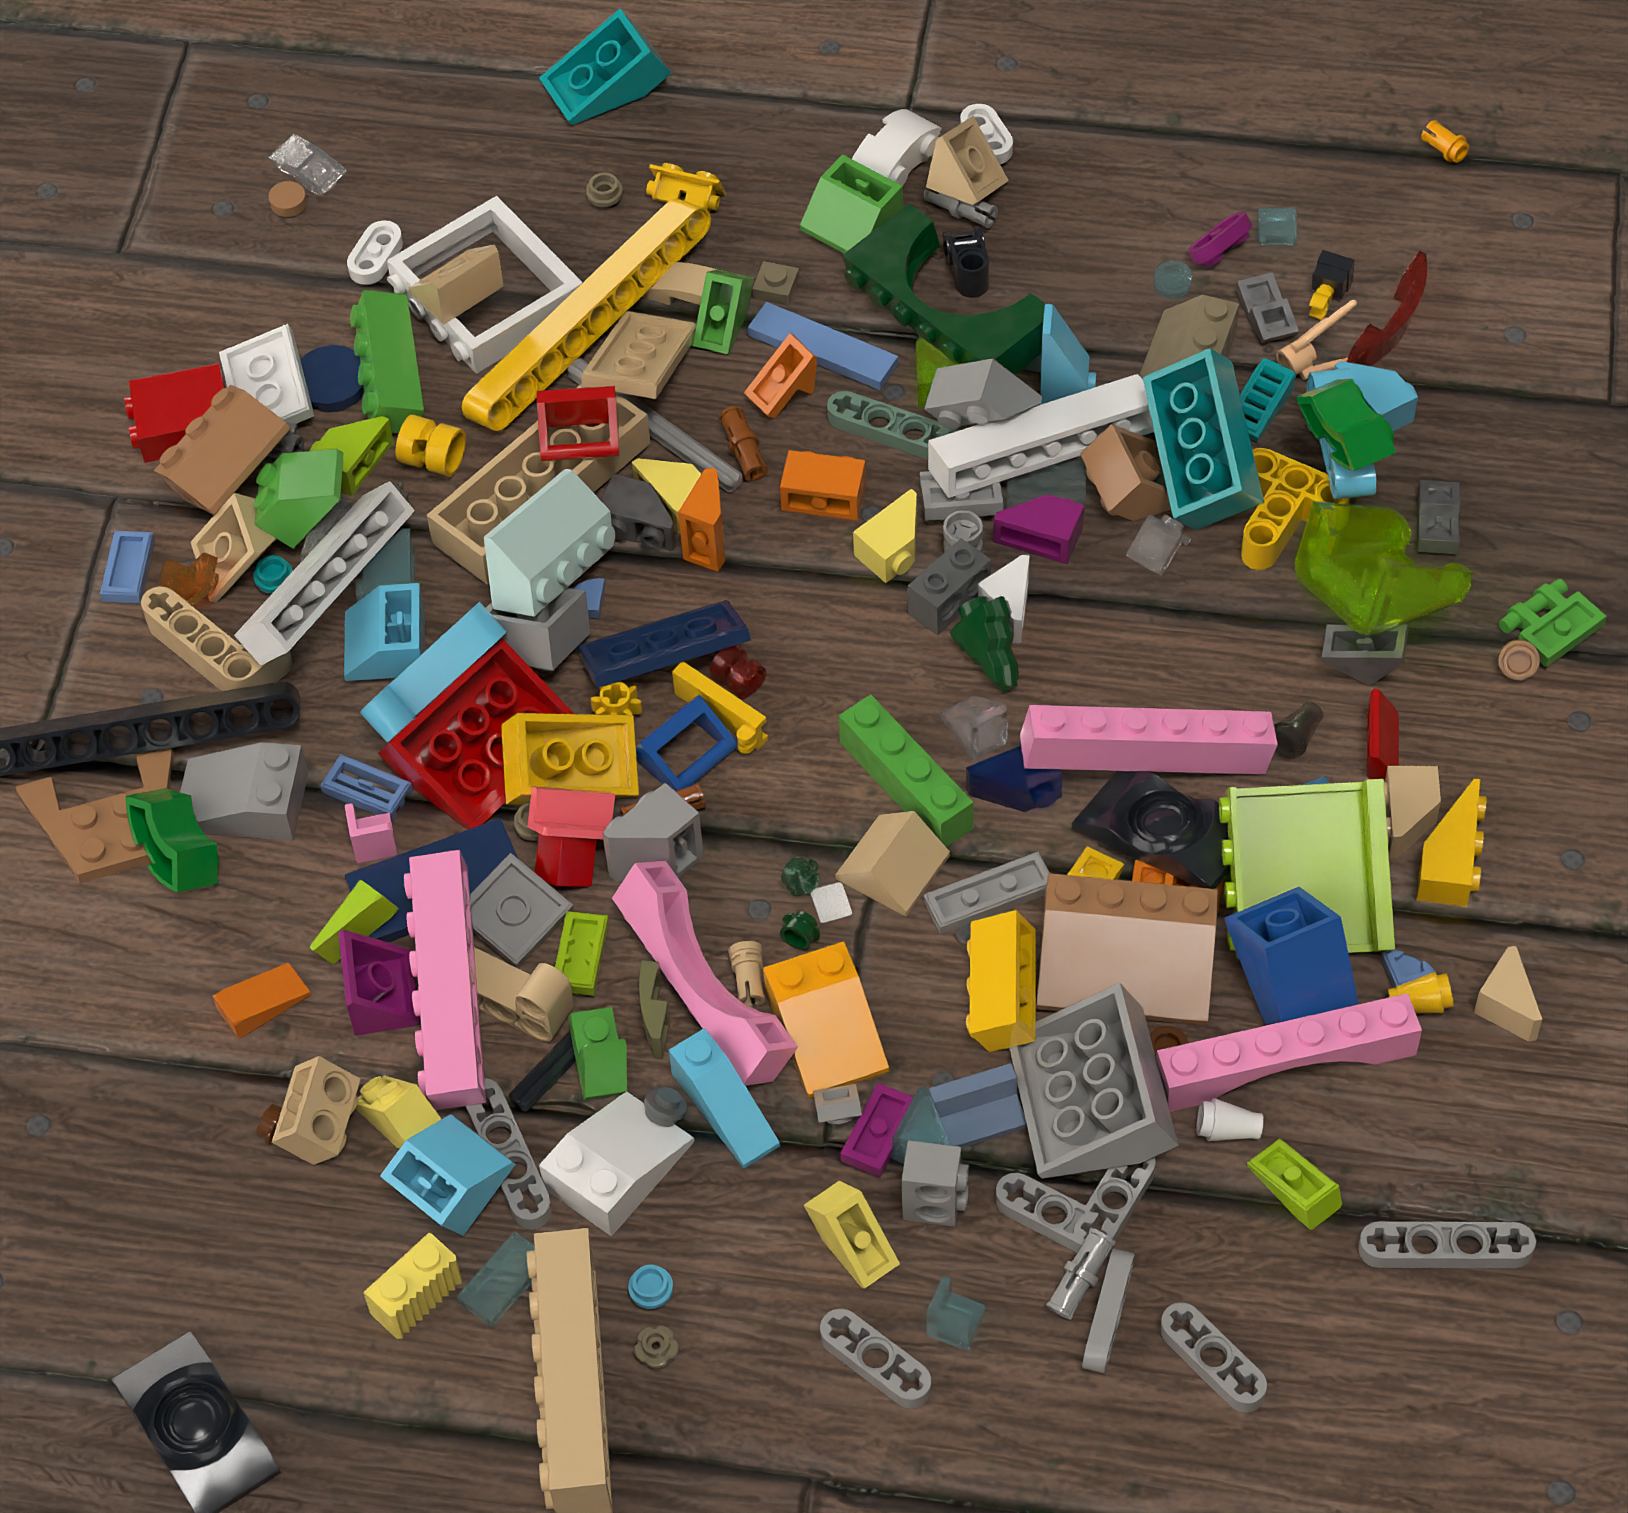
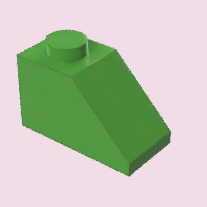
(722, 310)

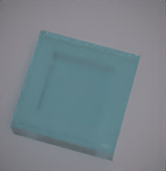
(1277, 226)

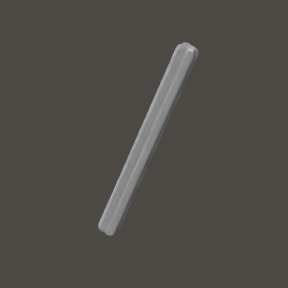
(674, 438)

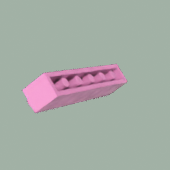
(1147, 739)
(446, 980)

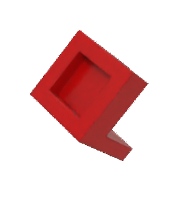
(565, 860)

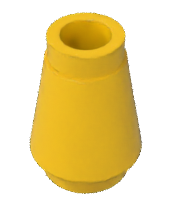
(1427, 993)

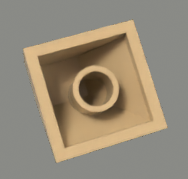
(232, 539)

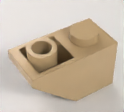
(1410, 805)

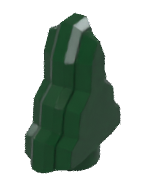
(988, 639)

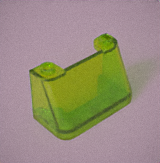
(1360, 571)

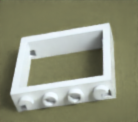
(502, 338)

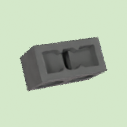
(947, 586)

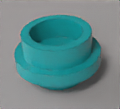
(271, 573)

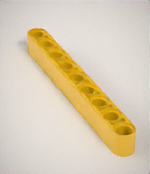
(585, 314)

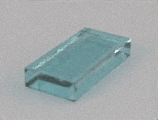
(498, 1281)

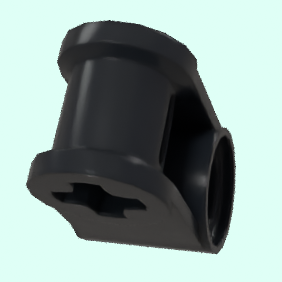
(968, 261)

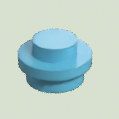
(650, 1287)

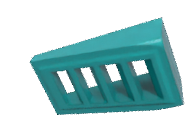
(1272, 380)

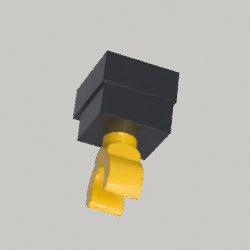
(1330, 278)

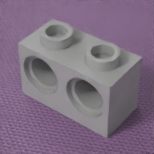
(933, 1183)

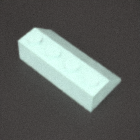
(546, 545)

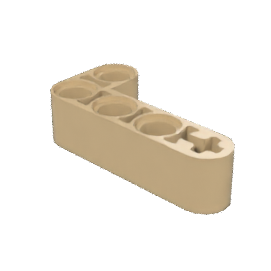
(205, 644)
(524, 1001)

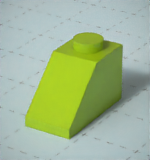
(363, 448)

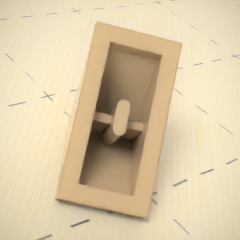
(1508, 998)

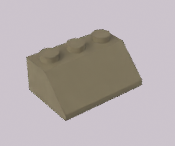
(1191, 329)

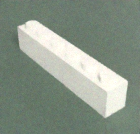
(1036, 436)
(324, 573)

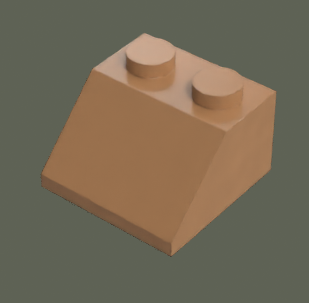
(1127, 473)

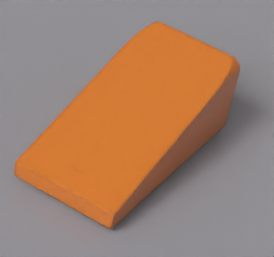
(260, 998)

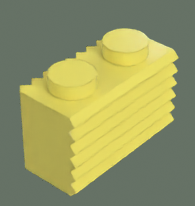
(413, 1286)

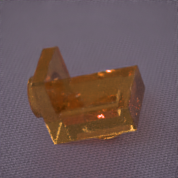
(190, 582)

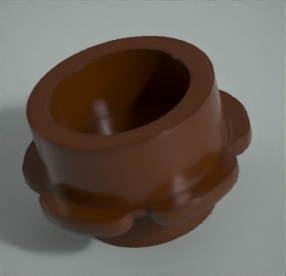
(268, 1123)

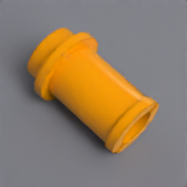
(1452, 146)

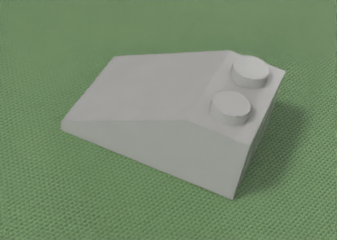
(248, 790)

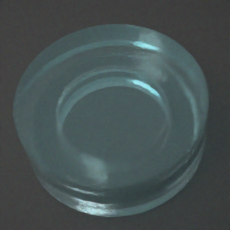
(1172, 279)

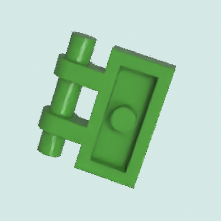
(1559, 629)

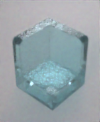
(953, 1316)

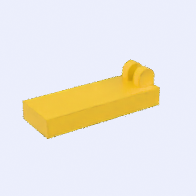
(732, 712)

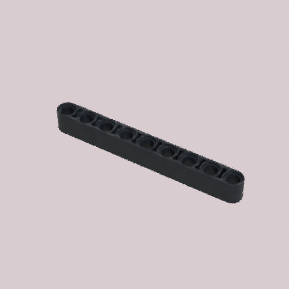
(143, 735)

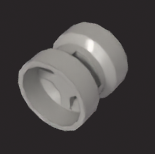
(963, 525)

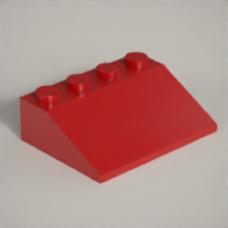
(456, 742)

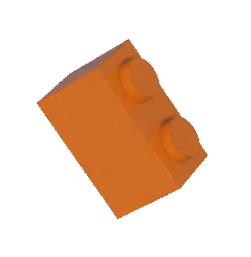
(823, 485)

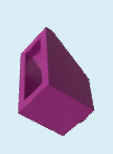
(1041, 527)

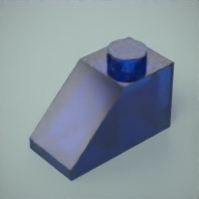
(1009, 784)

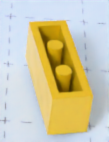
(1002, 981)

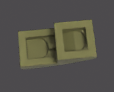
(654, 1011)

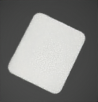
(831, 902)

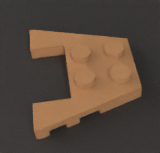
(97, 834)

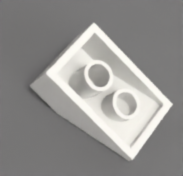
(612, 1162)

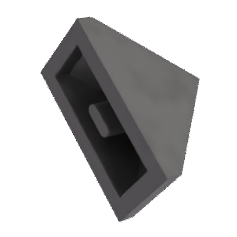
(1362, 655)

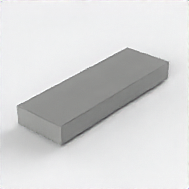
(987, 893)

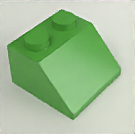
(297, 493)

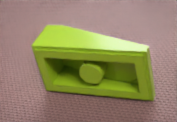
(360, 913)
(1297, 1183)

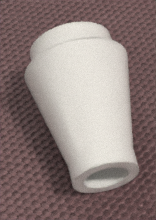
(1225, 1121)

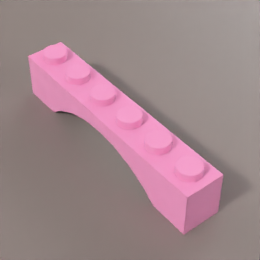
(659, 913)
(1358, 1033)

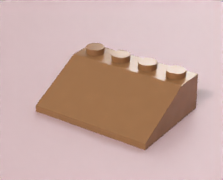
(1132, 934)

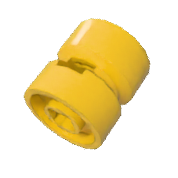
(425, 444)

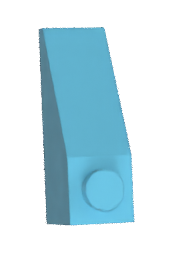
(1063, 360)
(722, 1097)

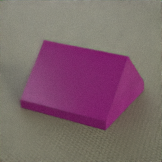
(376, 984)

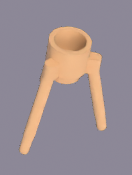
(1301, 354)

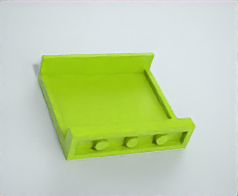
(1314, 839)

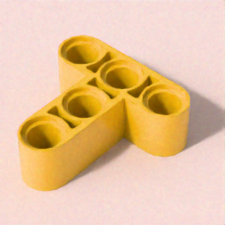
(1288, 498)

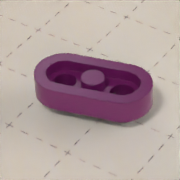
(1227, 233)

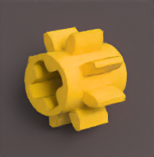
(617, 700)

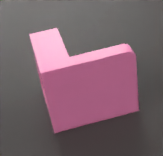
(371, 836)

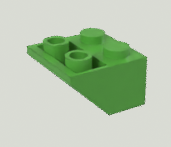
(850, 204)

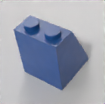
(1293, 956)

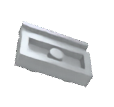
(938, 506)

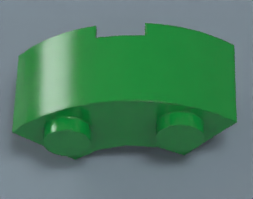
(1347, 424)
(172, 839)

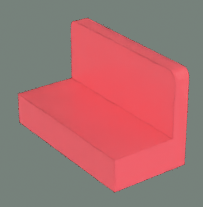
(570, 812)

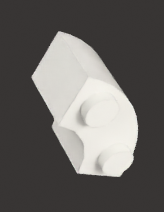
(898, 145)

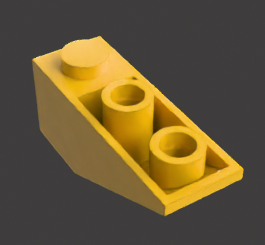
(1448, 854)

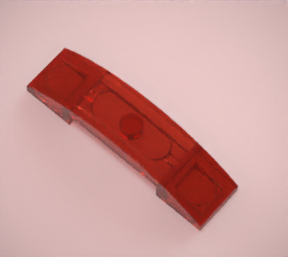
(1377, 343)

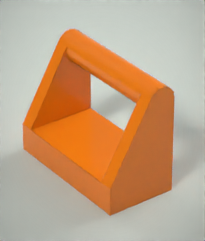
(702, 523)

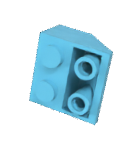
(384, 632)
(448, 1172)

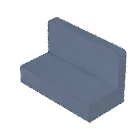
(979, 1106)

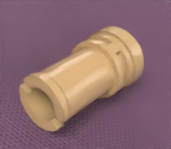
(747, 963)

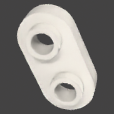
(992, 128)
(369, 257)

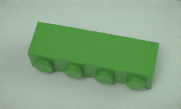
(386, 357)
(905, 770)

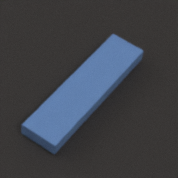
(833, 349)

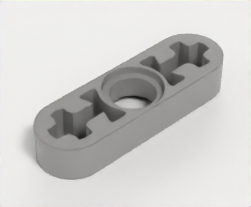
(1108, 1311)
(908, 1368)
(1244, 1372)

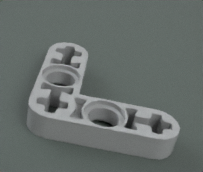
(1079, 1218)

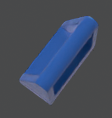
(703, 716)

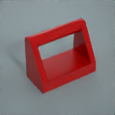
(574, 408)

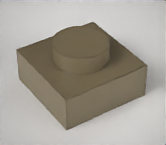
(775, 283)

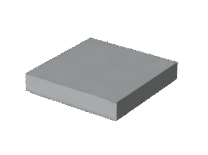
(516, 910)

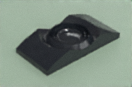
(1158, 826)
(196, 1426)

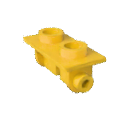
(672, 180)

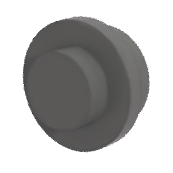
(664, 1106)

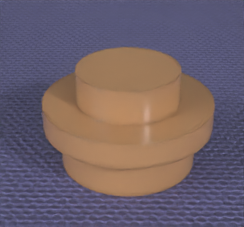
(1518, 659)

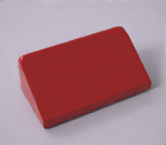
(1381, 735)

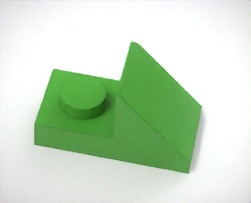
(598, 1053)

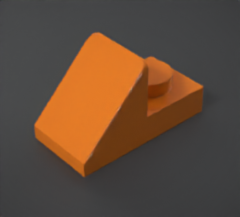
(786, 371)

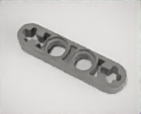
(516, 1151)
(1447, 1252)

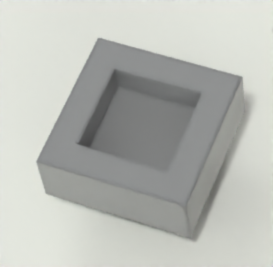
(837, 1104)

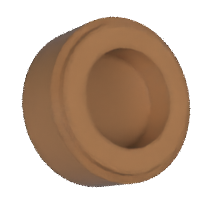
(287, 199)

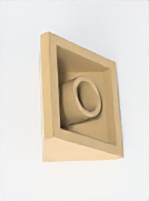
(965, 164)
(460, 283)
(895, 861)

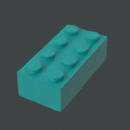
(1202, 439)

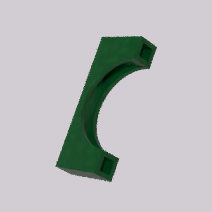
(886, 270)

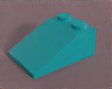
(605, 70)

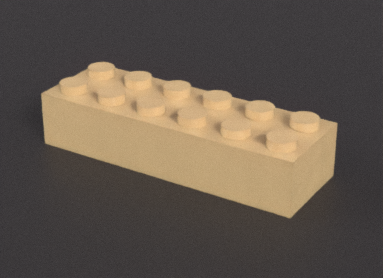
(517, 474)
(569, 1373)

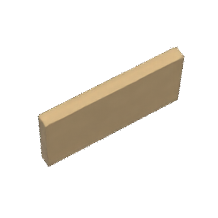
(640, 354)

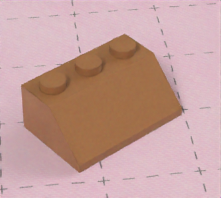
(221, 449)

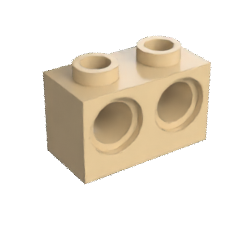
(317, 1100)

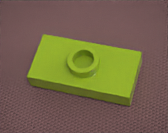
(582, 950)

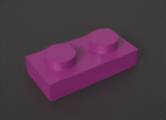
(871, 1139)

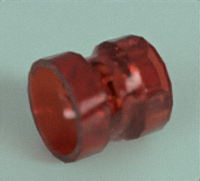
(738, 671)

